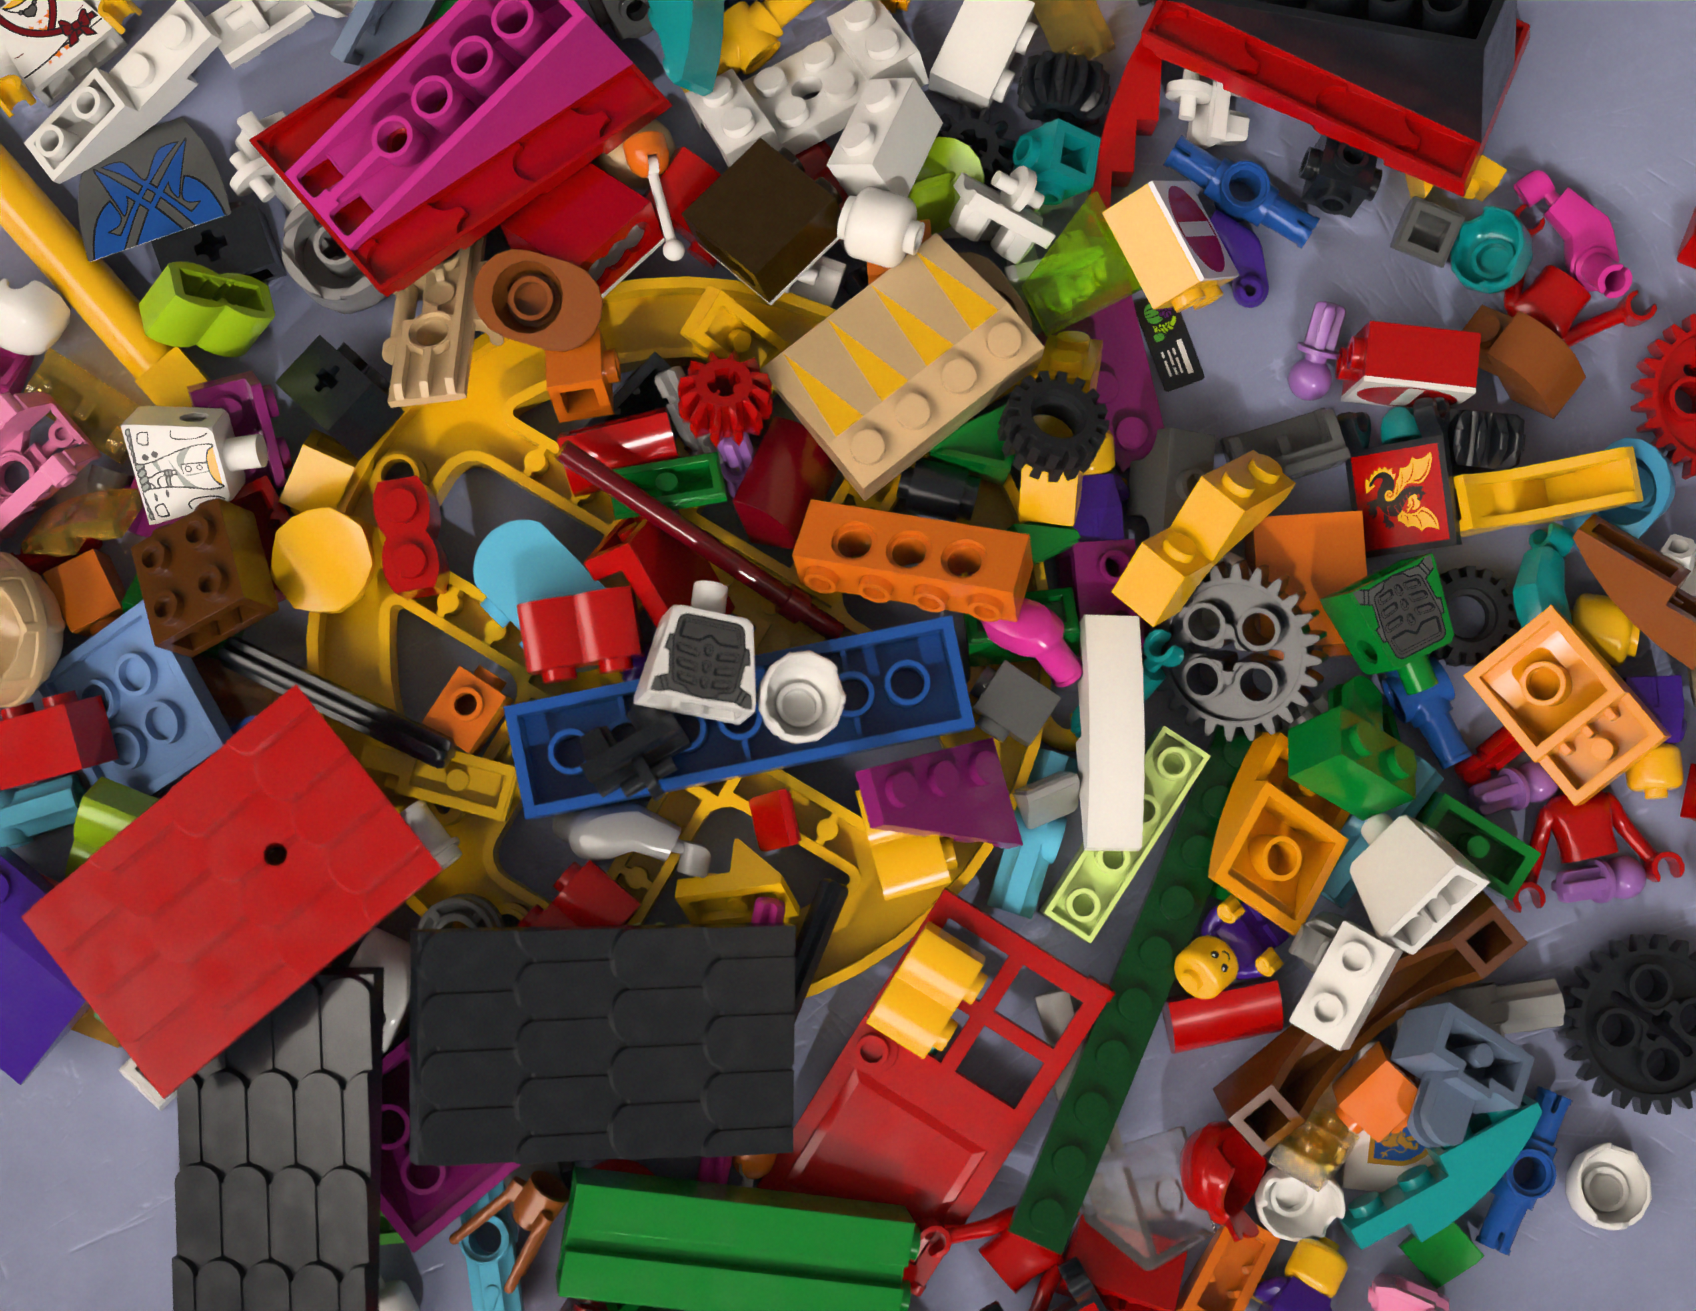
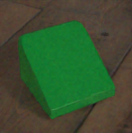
(1442, 1255)

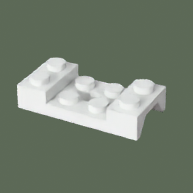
(770, 104)

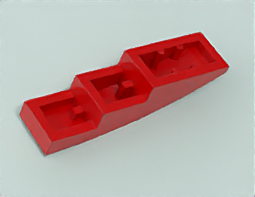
(1130, 114)

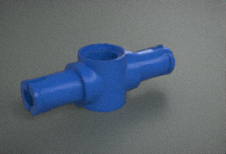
(1267, 205)
(1430, 713)
(1514, 1199)

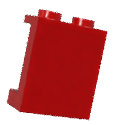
(654, 564)

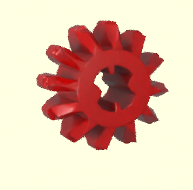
(725, 398)

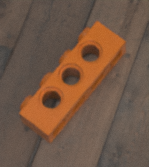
(892, 540)

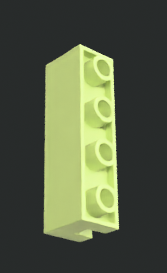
(1099, 878)

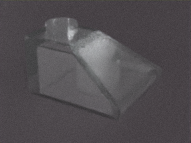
(1141, 1201)

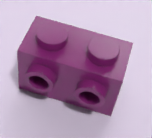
(1092, 573)

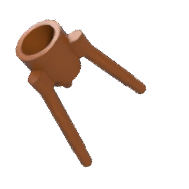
(536, 1208)

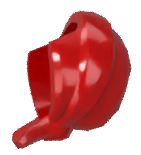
(1222, 1175)

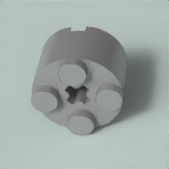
(318, 270)

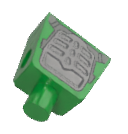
(1394, 620)

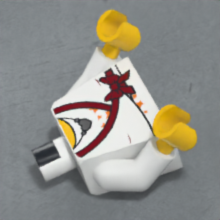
(56, 45)

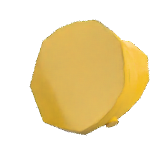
(325, 559)

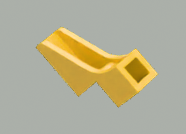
(1547, 491)
(1060, 500)
(1210, 523)

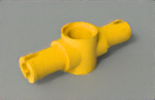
(754, 32)

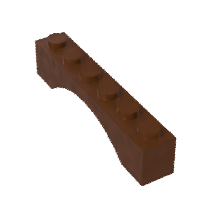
(1287, 1077)

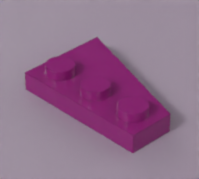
(1123, 380)
(943, 794)

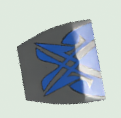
(149, 190)

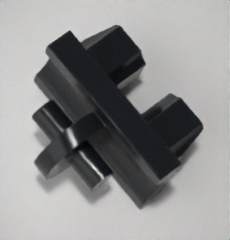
(639, 758)

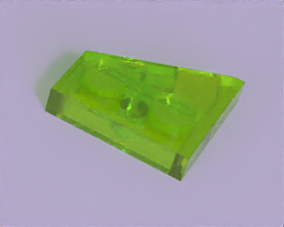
(1080, 271)

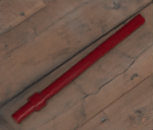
(790, 600)

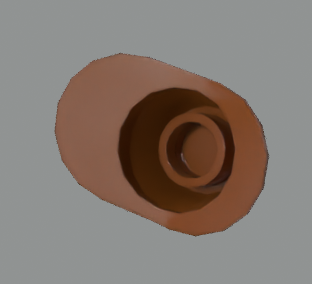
(538, 300)

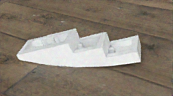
(1111, 733)

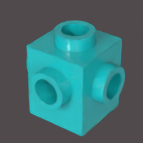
(1061, 157)

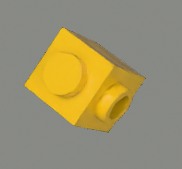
(318, 474)

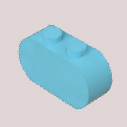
(523, 565)

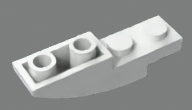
(123, 104)

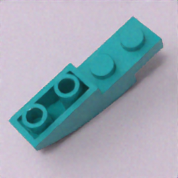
(690, 40)
(1439, 1194)

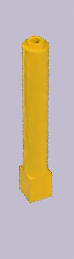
(92, 288)

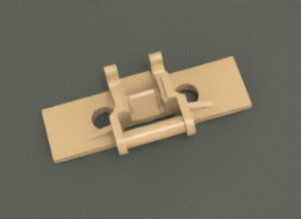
(435, 348)

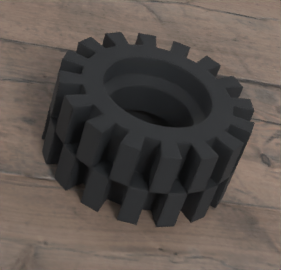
(1063, 402)
(1497, 610)

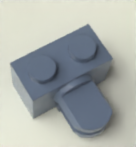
(1460, 1070)

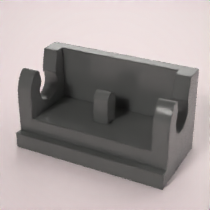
(1297, 444)

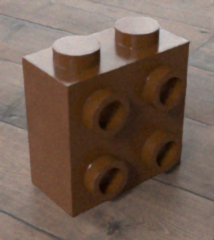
(204, 578)

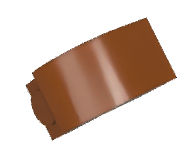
(1527, 358)

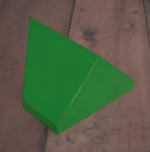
(977, 449)

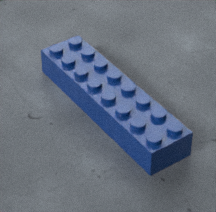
(898, 690)

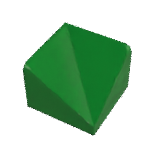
(1047, 539)

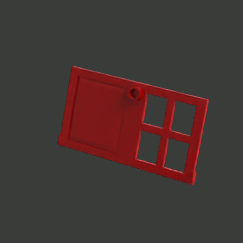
(917, 1126)

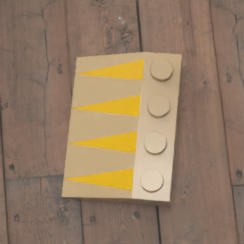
(904, 365)

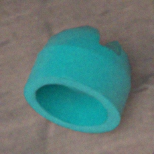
(1399, 426)

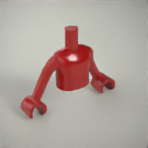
(1558, 299)
(1585, 834)
(1009, 1255)

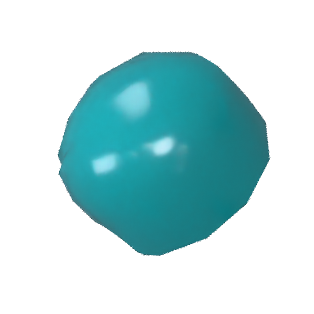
(1492, 251)

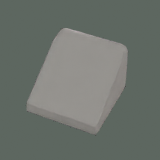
(1048, 798)

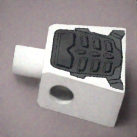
(701, 660)

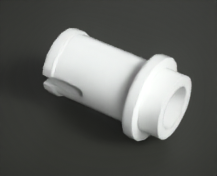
(432, 833)

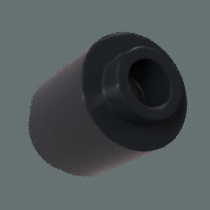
(938, 490)

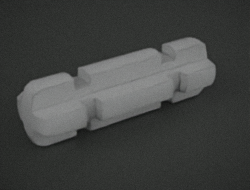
(667, 384)

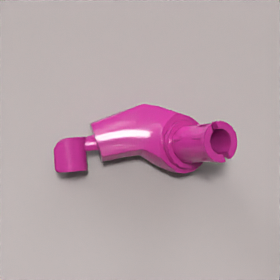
(1587, 235)
(1038, 636)

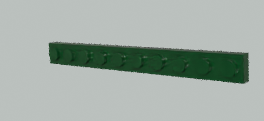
(1127, 1022)

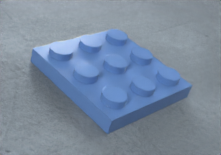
(153, 702)

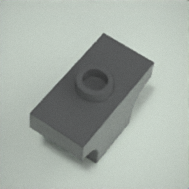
(1168, 475)

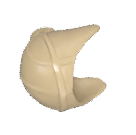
(28, 631)

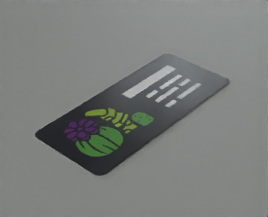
(1169, 345)

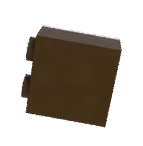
(766, 219)

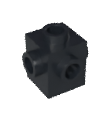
(1338, 177)

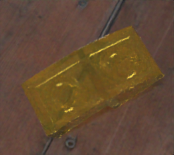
(94, 515)
(1315, 1149)

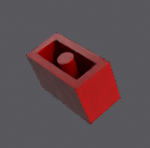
(53, 740)

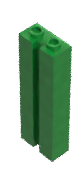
(730, 1247)

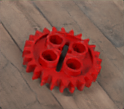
(1665, 374)

